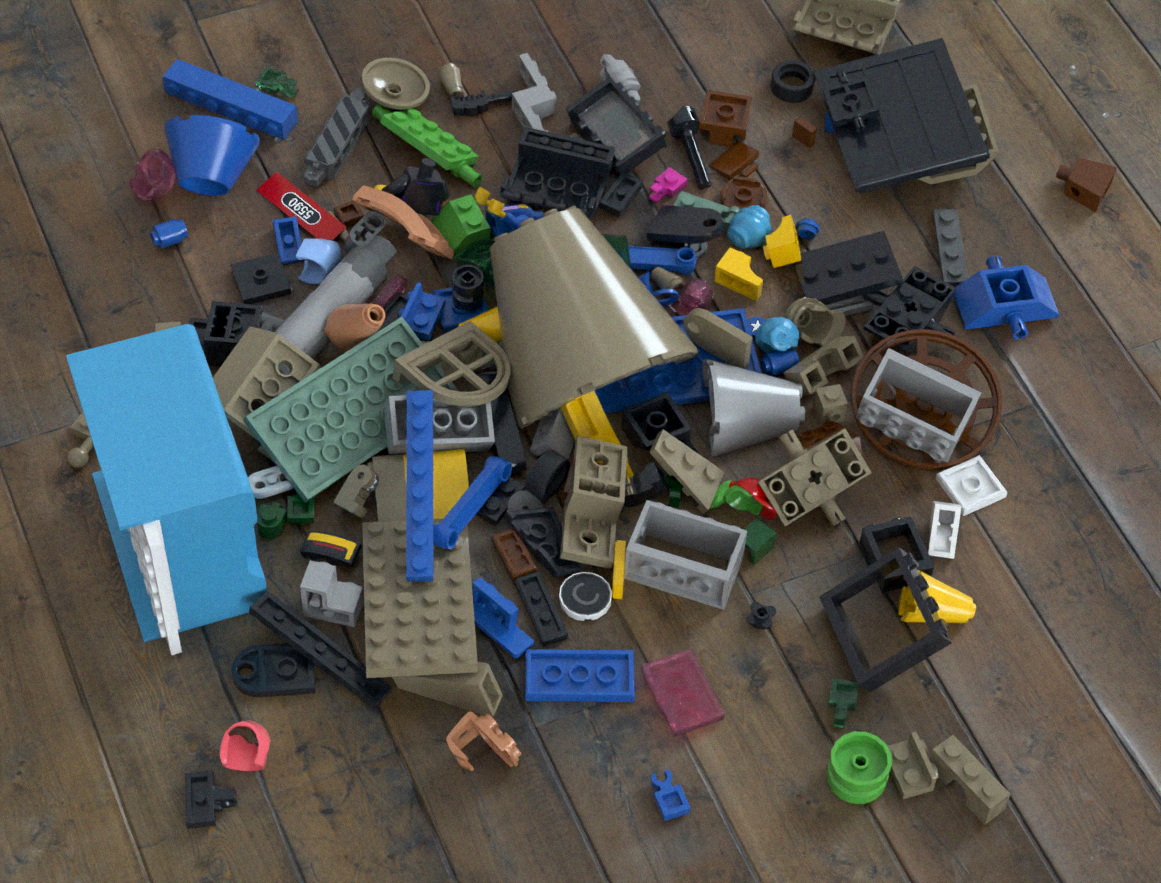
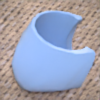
(320, 259)

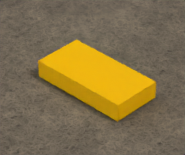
(618, 571)

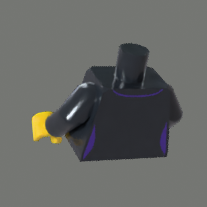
(420, 188)

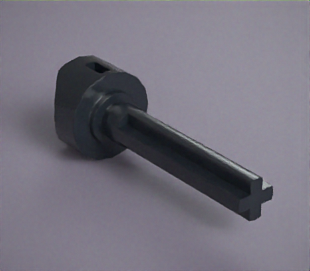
(685, 126)

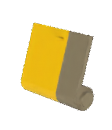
(449, 483)

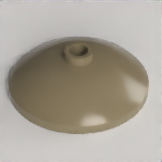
(395, 83)

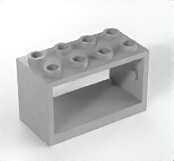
(926, 385)
(677, 573)

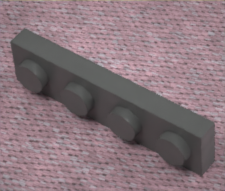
(949, 246)

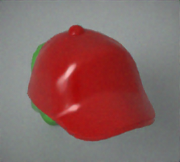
(745, 496)

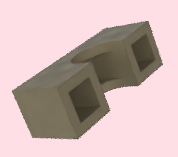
(834, 356)
(983, 791)

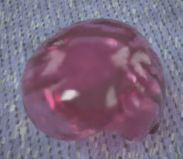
(153, 175)

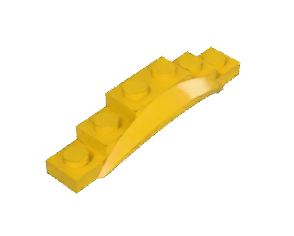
(589, 420)

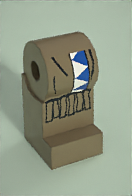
(357, 489)

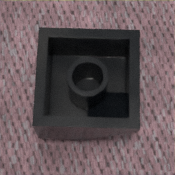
(648, 418)

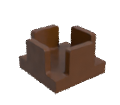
(725, 116)

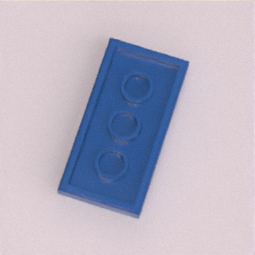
(579, 675)

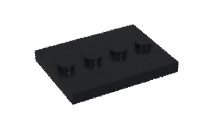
(848, 269)

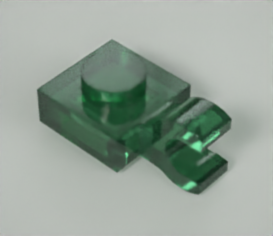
(275, 80)
(842, 697)

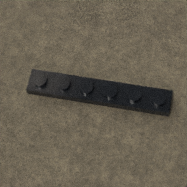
(319, 649)

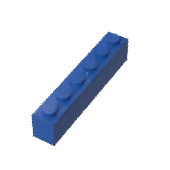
(230, 99)

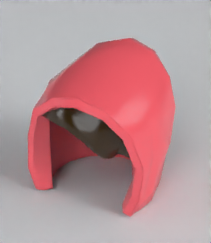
(245, 746)

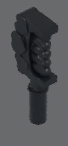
(472, 105)

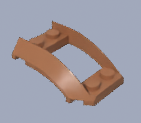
(394, 209)

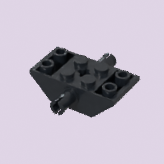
(911, 306)

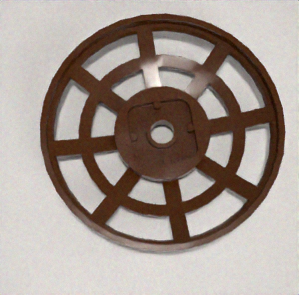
(934, 415)

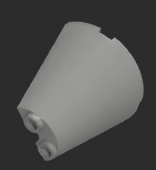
(748, 406)

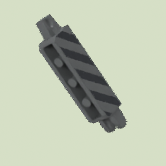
(337, 138)

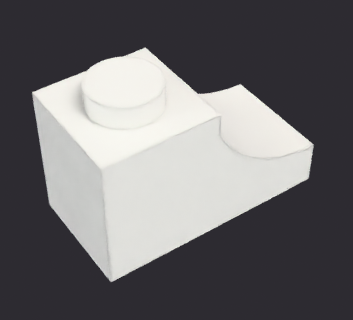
(943, 529)

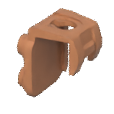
(489, 731)

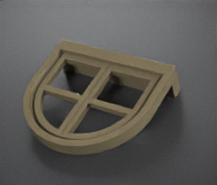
(444, 348)

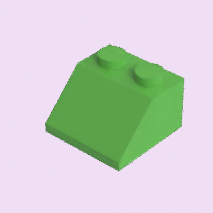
(461, 223)

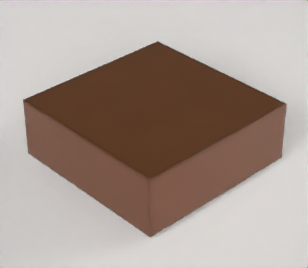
(804, 132)
(349, 213)

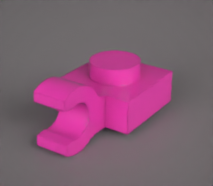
(667, 183)

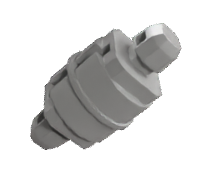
(620, 72)

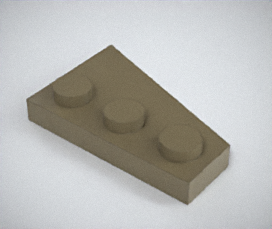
(693, 471)

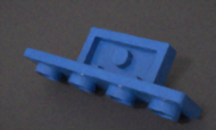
(498, 618)

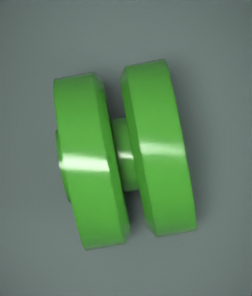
(859, 767)

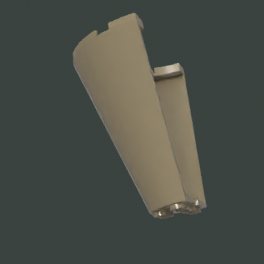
(574, 314)

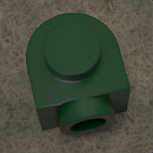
(271, 520)

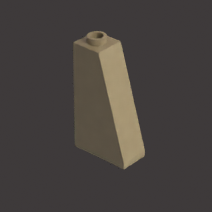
(469, 691)

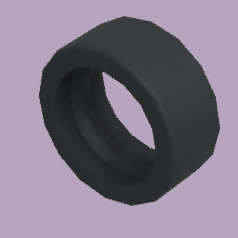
(792, 93)
(547, 475)

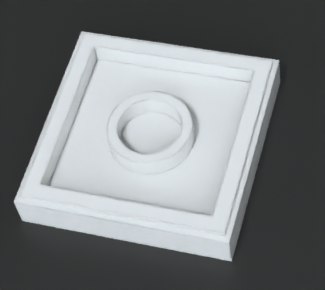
(971, 485)

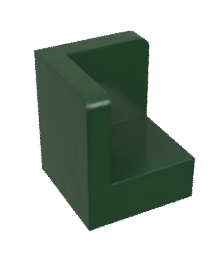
(759, 540)

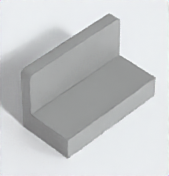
(553, 434)

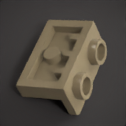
(912, 768)

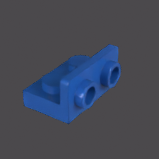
(422, 311)

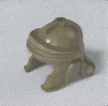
(815, 321)

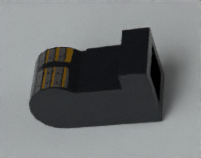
(645, 486)

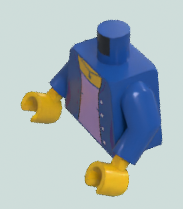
(505, 217)

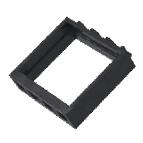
(910, 656)

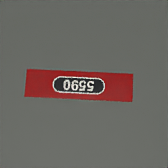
(296, 203)

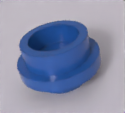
(807, 228)

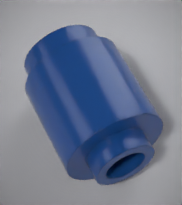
(168, 233)
(778, 362)

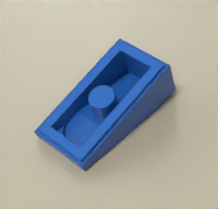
(287, 239)

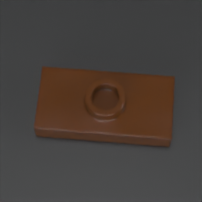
(513, 553)

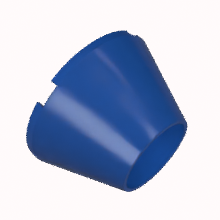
(209, 152)

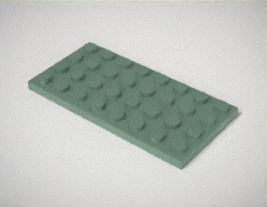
(337, 413)

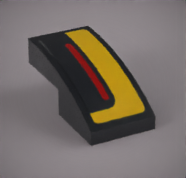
(332, 547)

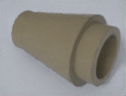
(451, 79)
(667, 280)

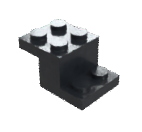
(225, 328)

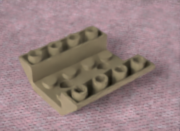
(254, 376)

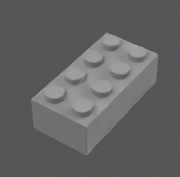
(452, 426)

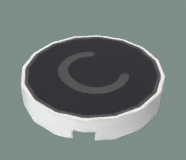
(585, 596)

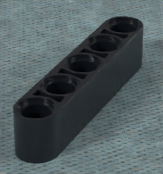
(506, 434)

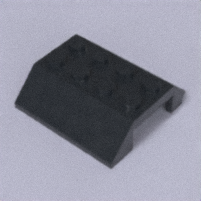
(559, 172)

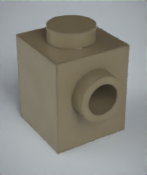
(830, 404)

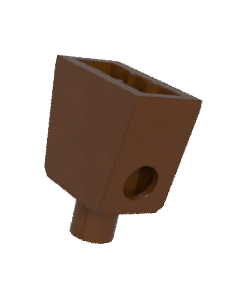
(1087, 182)

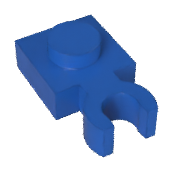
(668, 798)

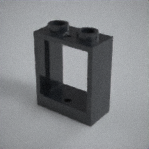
(891, 529)

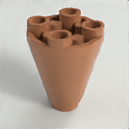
(353, 324)

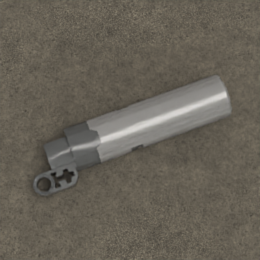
(348, 283)

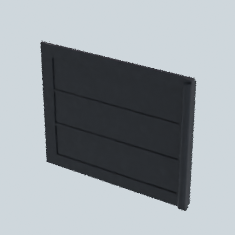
(921, 122)

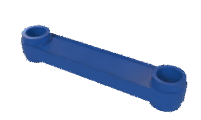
(674, 260)
(494, 472)

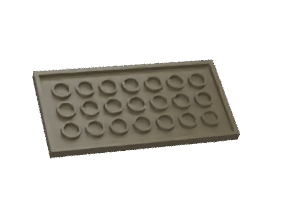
(416, 624)

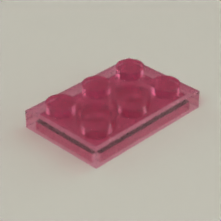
(682, 692)

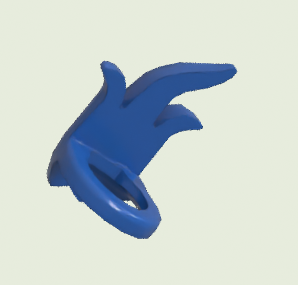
(645, 280)

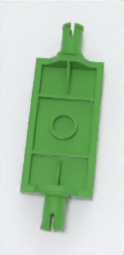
(431, 141)

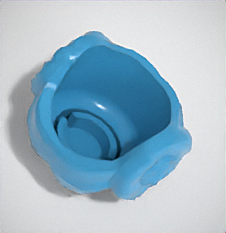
(749, 227)
(777, 335)

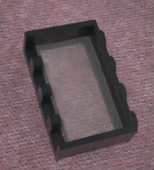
(615, 120)

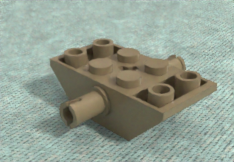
(835, 466)

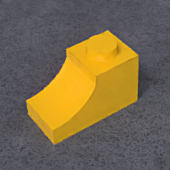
(783, 244)
(735, 273)

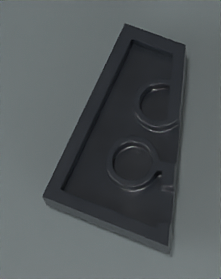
(542, 534)

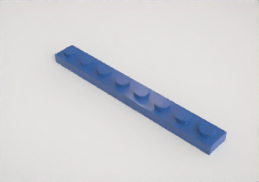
(419, 487)

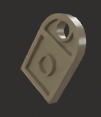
(718, 337)

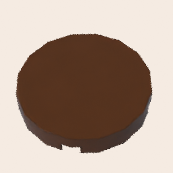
(743, 193)

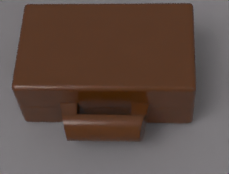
(736, 160)

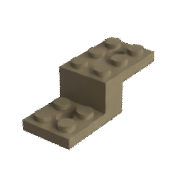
(594, 502)

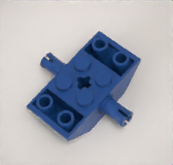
(1004, 297)

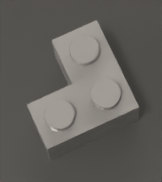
(330, 599)

